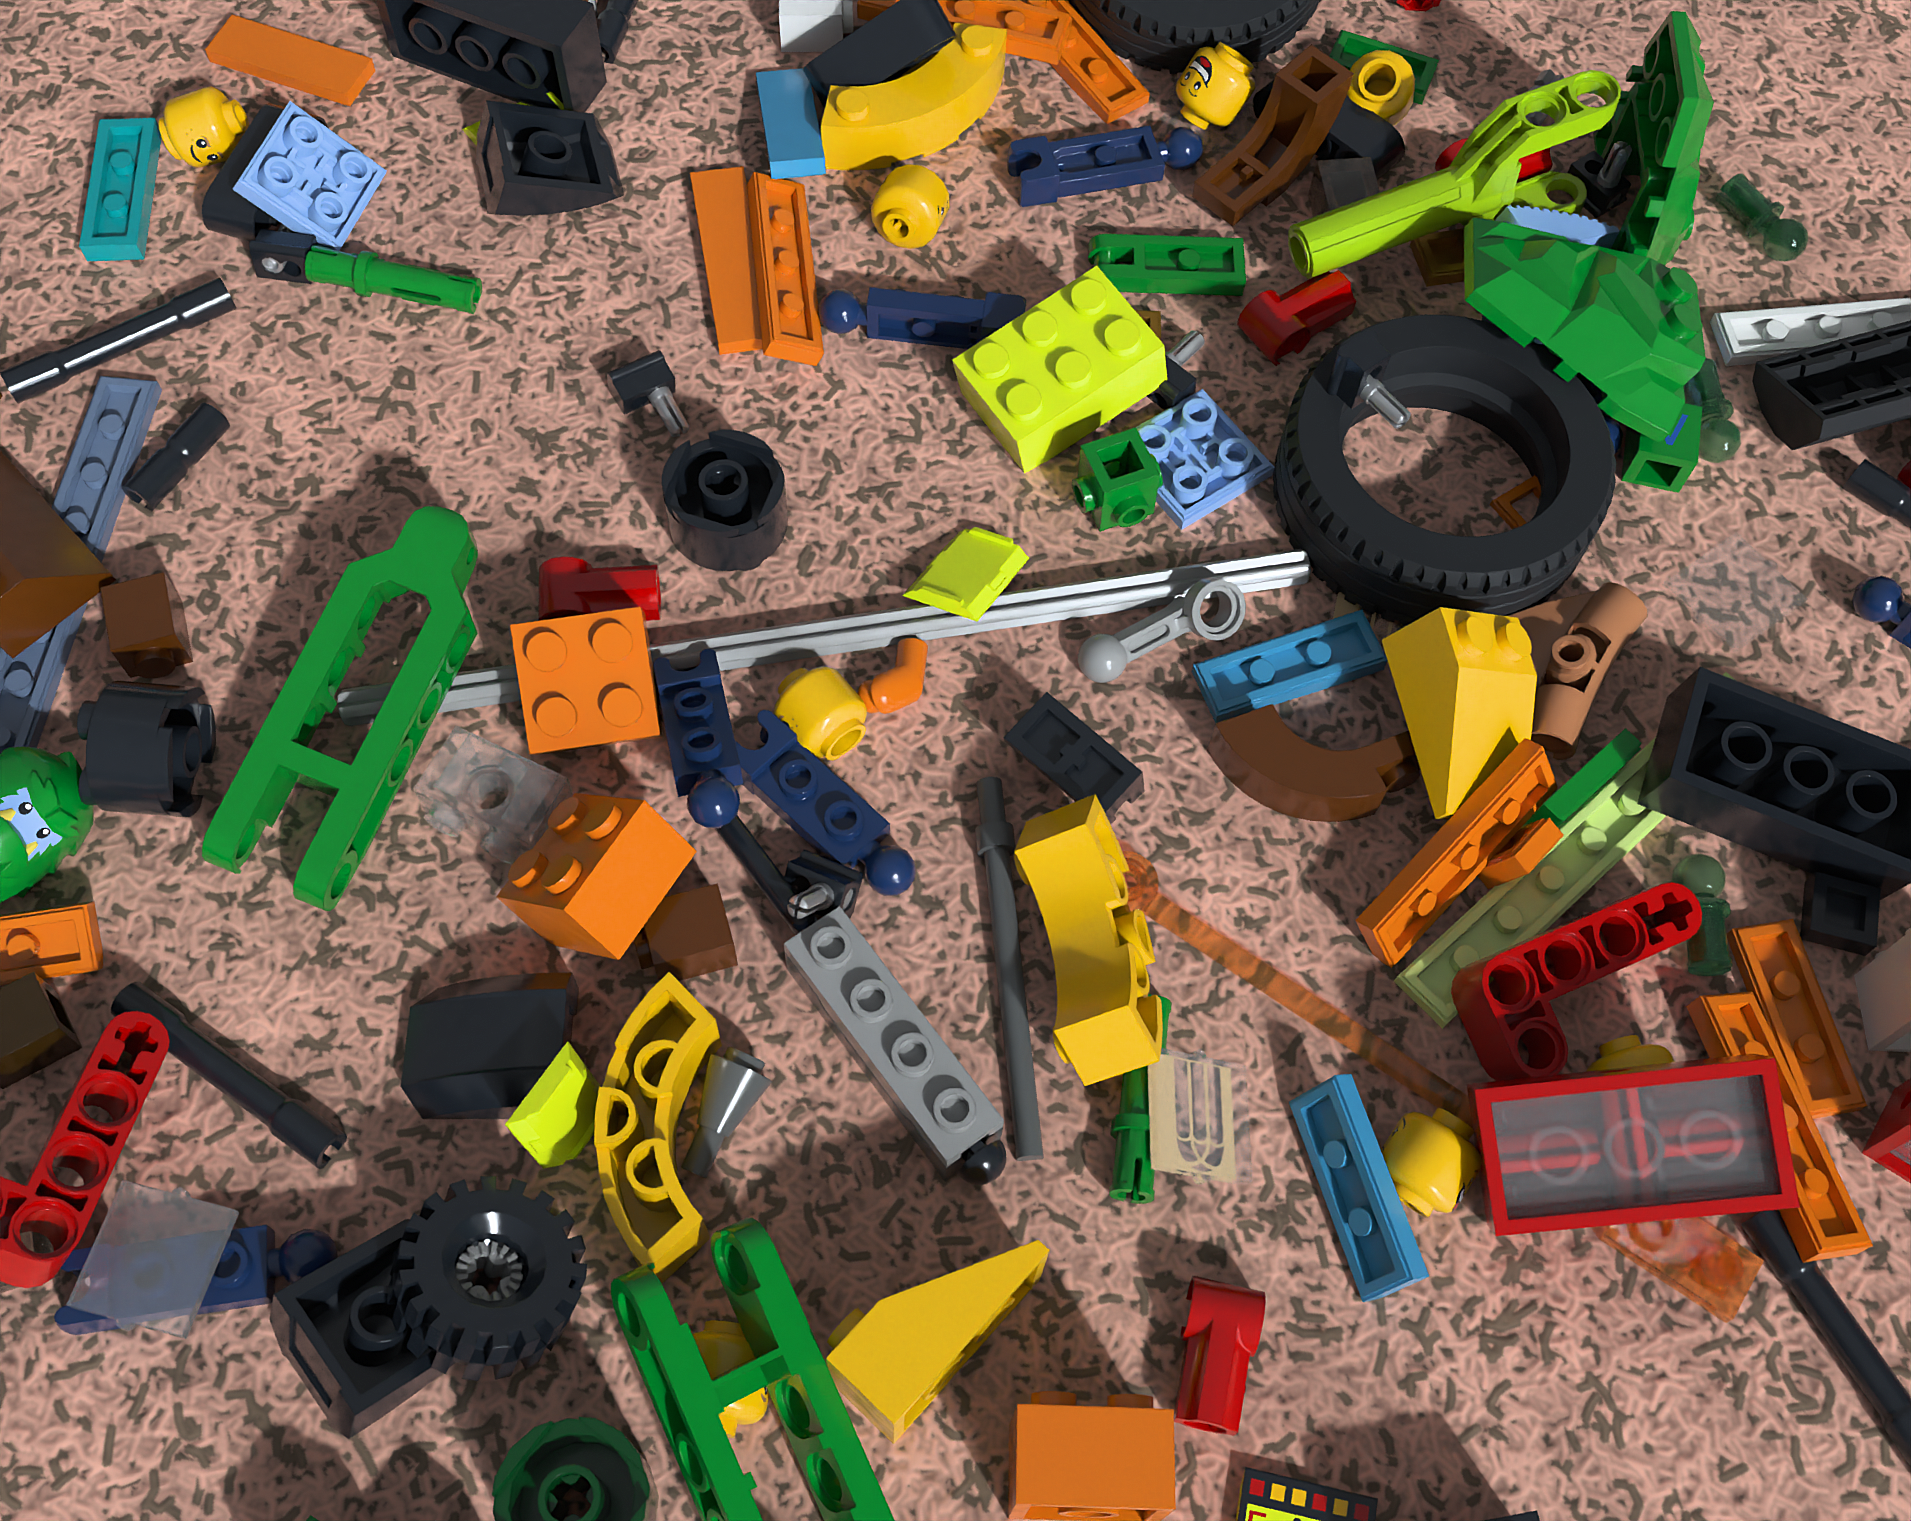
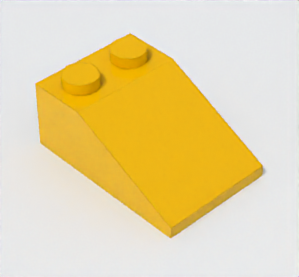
(1464, 697)
(921, 1337)

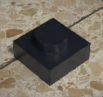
(1840, 913)

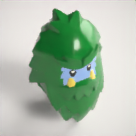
(38, 816)

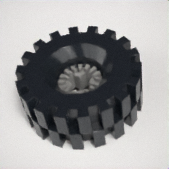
(507, 1239)

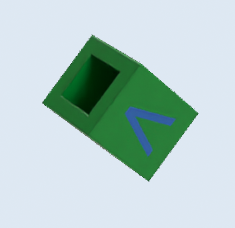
(1664, 463)

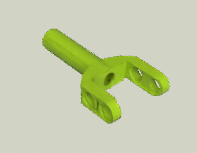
(1473, 186)

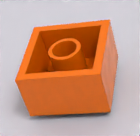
(586, 680)
(596, 873)
(1091, 1459)

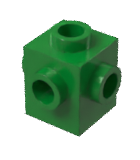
(1117, 480)

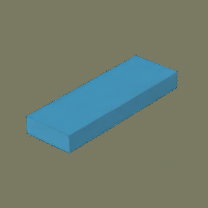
(790, 124)
(1289, 666)
(1358, 1188)

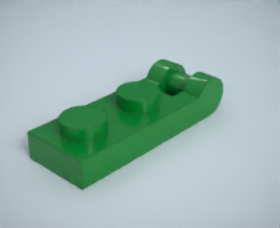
(1171, 263)

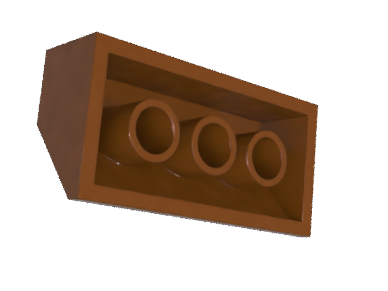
(42, 564)

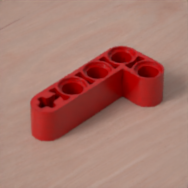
(1578, 960)
(82, 1145)

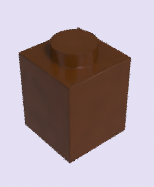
(146, 626)
(687, 935)

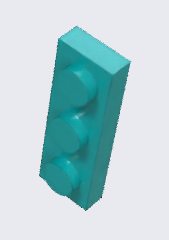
(121, 190)

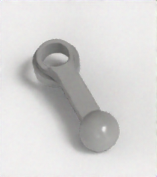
(1105, 655)

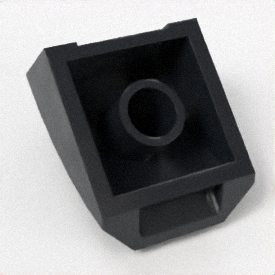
(543, 160)
(485, 1043)
(343, 1339)

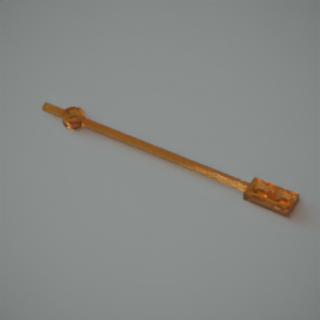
(1677, 1251)

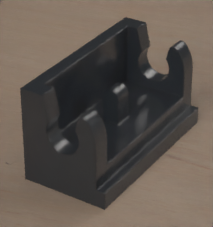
(1075, 756)

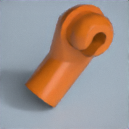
(899, 685)

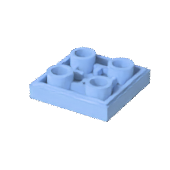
(310, 178)
(1201, 458)

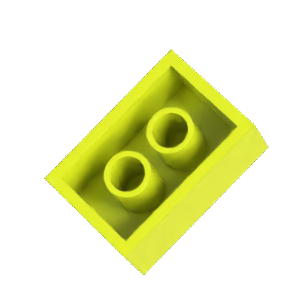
(1061, 369)

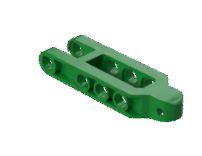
(429, 558)
(783, 1361)

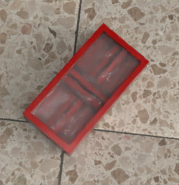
(1633, 1145)

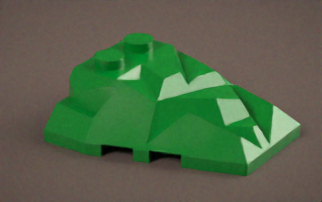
(1666, 128)
(1596, 308)

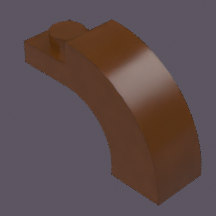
(1283, 139)
(1308, 780)

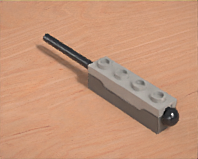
(882, 1029)

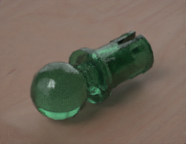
(1782, 238)
(1718, 435)
(1709, 946)

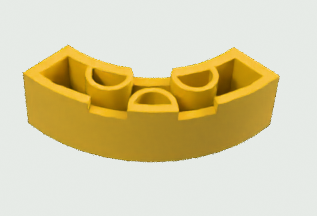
(919, 111)
(1095, 942)
(638, 1121)

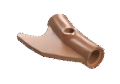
(1572, 653)

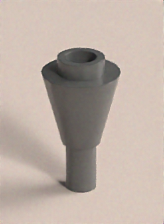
(728, 1094)

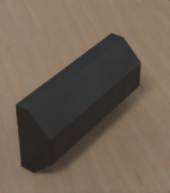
(1837, 386)

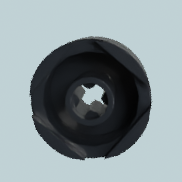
(725, 501)
(145, 748)

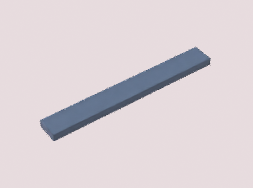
(89, 504)

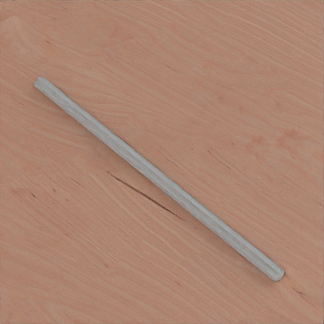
(889, 626)

